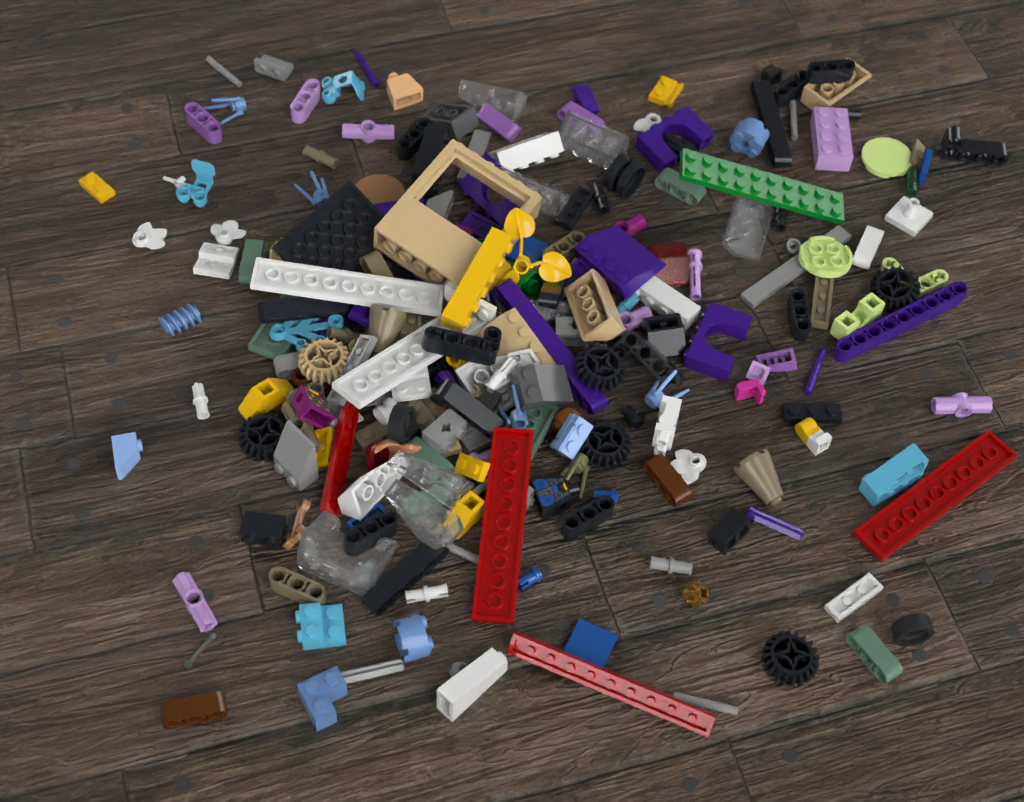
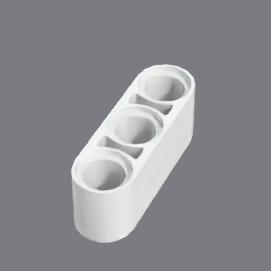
(867, 247)

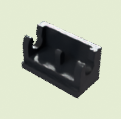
(729, 531)

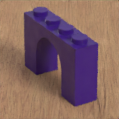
(682, 122)
(479, 192)
(715, 320)

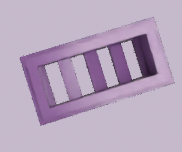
(781, 354)

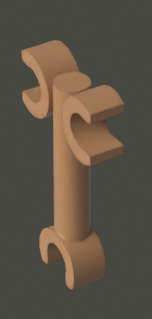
(298, 528)

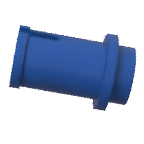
(597, 493)
(530, 578)

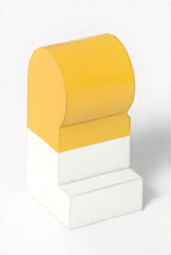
(813, 436)

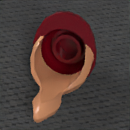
(384, 449)

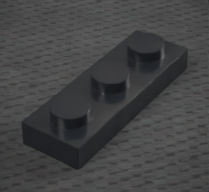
(574, 208)
(821, 412)

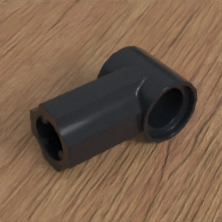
(676, 145)

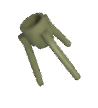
(577, 465)

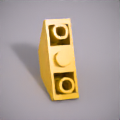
(265, 397)

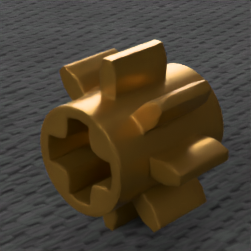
(695, 594)

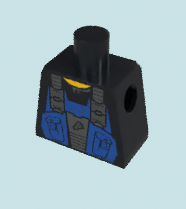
(553, 494)

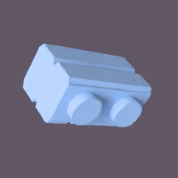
(571, 436)

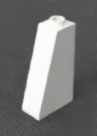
(470, 683)

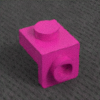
(749, 389)

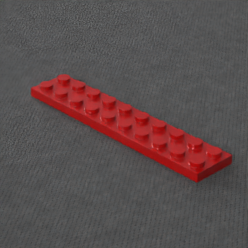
(934, 495)
(503, 526)

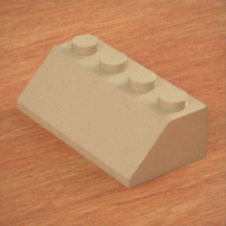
(828, 93)
(594, 308)

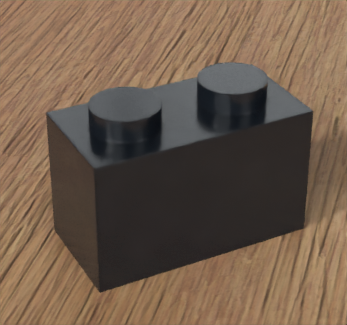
(263, 529)

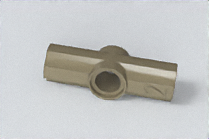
(307, 429)

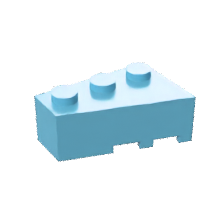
(894, 475)

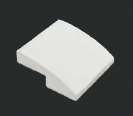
(216, 260)

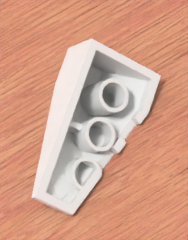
(479, 374)
(367, 491)

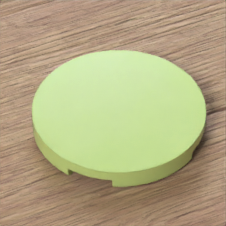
(886, 157)
(825, 257)

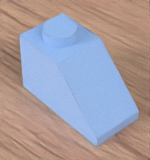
(126, 452)

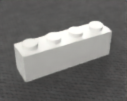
(667, 300)

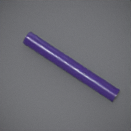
(366, 68)
(815, 371)

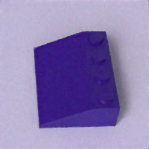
(619, 260)

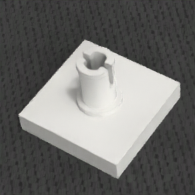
(909, 215)

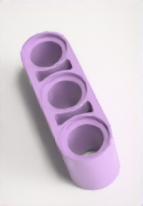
(305, 101)

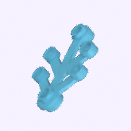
(304, 328)

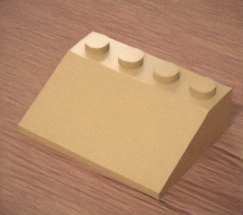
(517, 336)

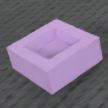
(758, 371)

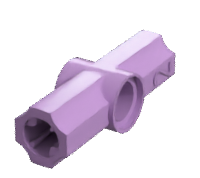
(368, 131)
(633, 319)
(961, 405)
(199, 611)

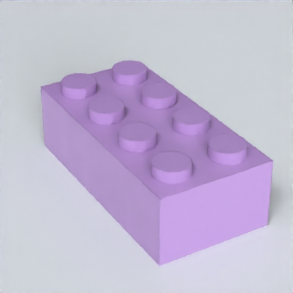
(831, 139)

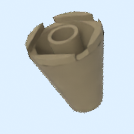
(385, 326)
(761, 477)

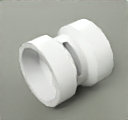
(383, 412)

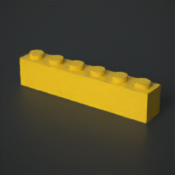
(476, 280)

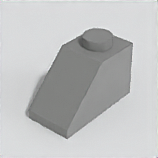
(442, 203)

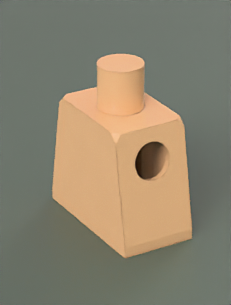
(403, 90)

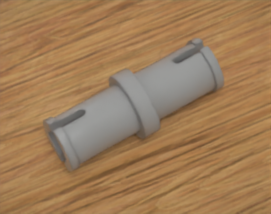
(670, 565)

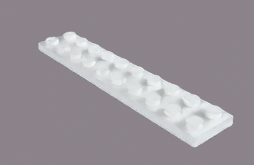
(347, 286)
(393, 365)

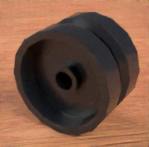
(624, 176)

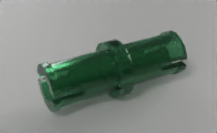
(912, 181)

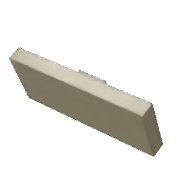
(917, 153)

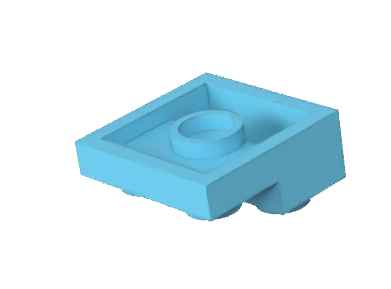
(320, 626)

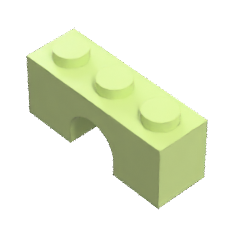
(867, 312)

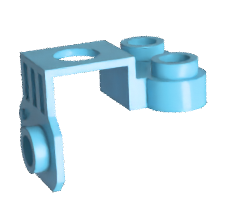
(332, 86)
(204, 175)

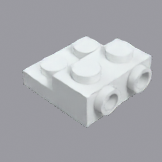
(413, 388)

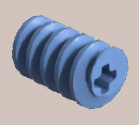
(180, 319)

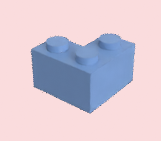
(318, 694)

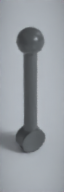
(189, 662)

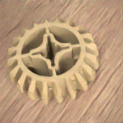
(319, 360)

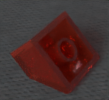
(676, 261)

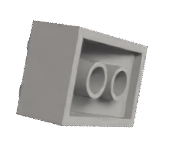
(296, 457)

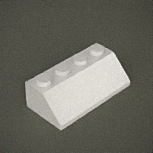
(529, 151)

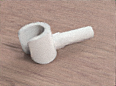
(177, 182)

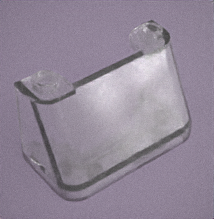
(324, 555)

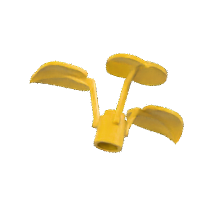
(552, 268)

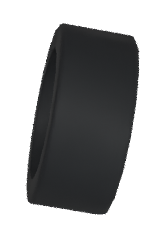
(401, 423)
(912, 629)

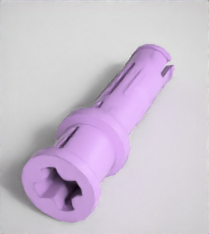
(694, 273)

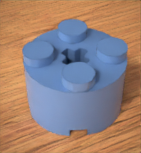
(749, 137)
(412, 638)

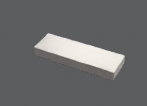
(853, 597)

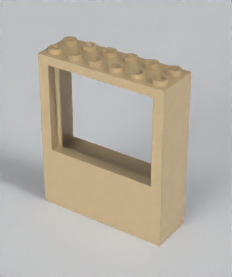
(429, 242)

